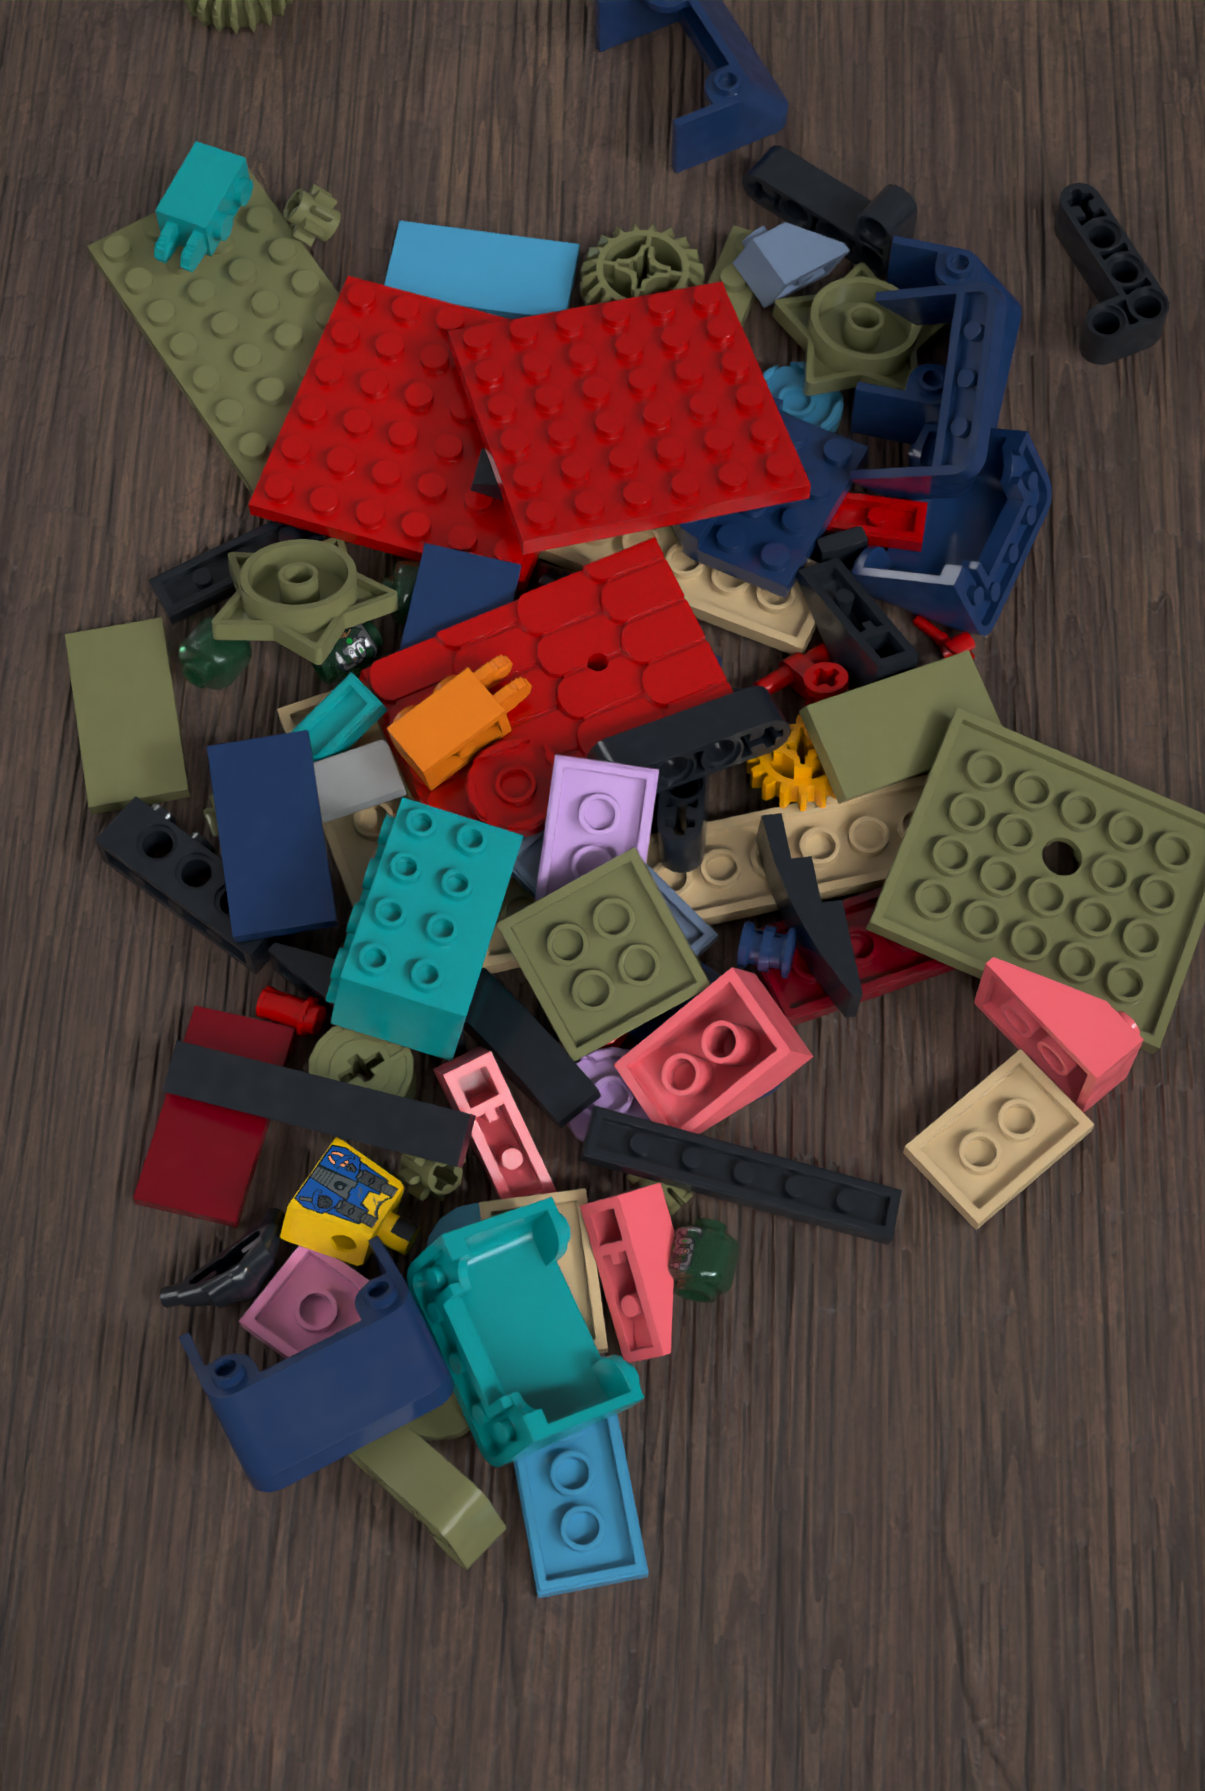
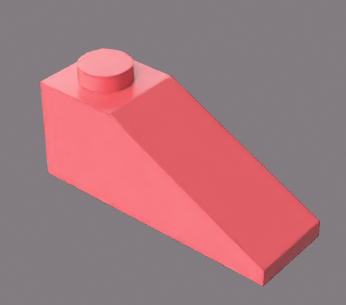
(499, 1132)
(632, 1253)

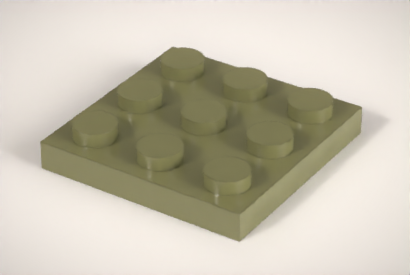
(604, 954)

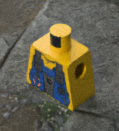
(345, 1206)

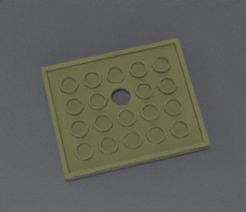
(977, 884)

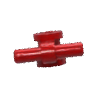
(808, 675)

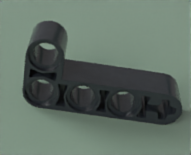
(828, 207)
(1129, 297)
(701, 738)
(683, 810)

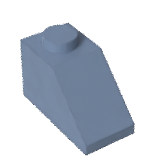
(786, 260)

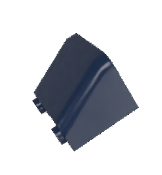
(969, 541)

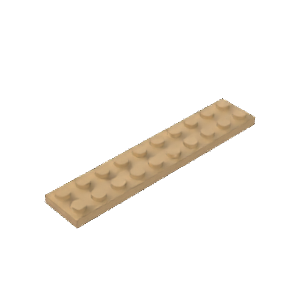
(847, 841)

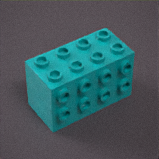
(422, 928)

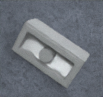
(357, 780)

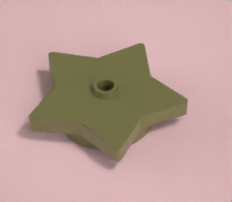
(852, 336)
(299, 597)

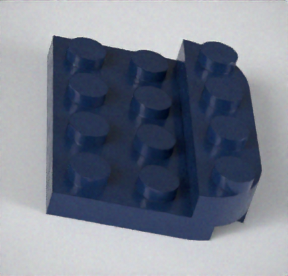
(777, 540)

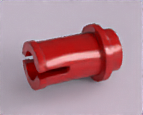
(302, 1014)

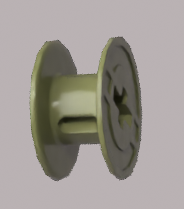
(347, 1053)

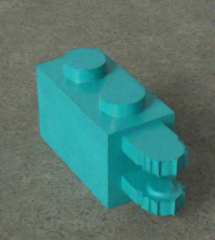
(201, 204)

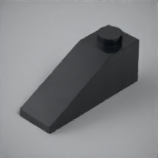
(854, 625)

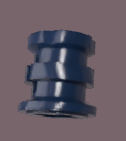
(767, 948)

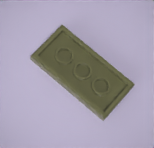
(126, 715)
(893, 725)

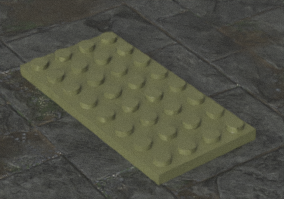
(233, 328)

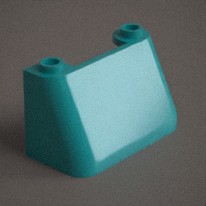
(516, 1334)

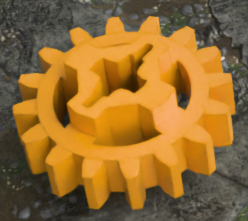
(785, 777)

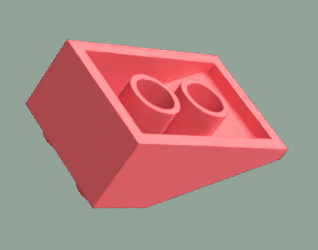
(1061, 1029)
(714, 1055)

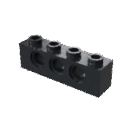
(127, 849)

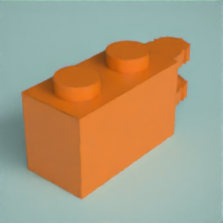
(457, 721)

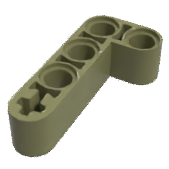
(433, 1492)

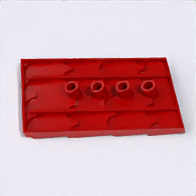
(595, 646)

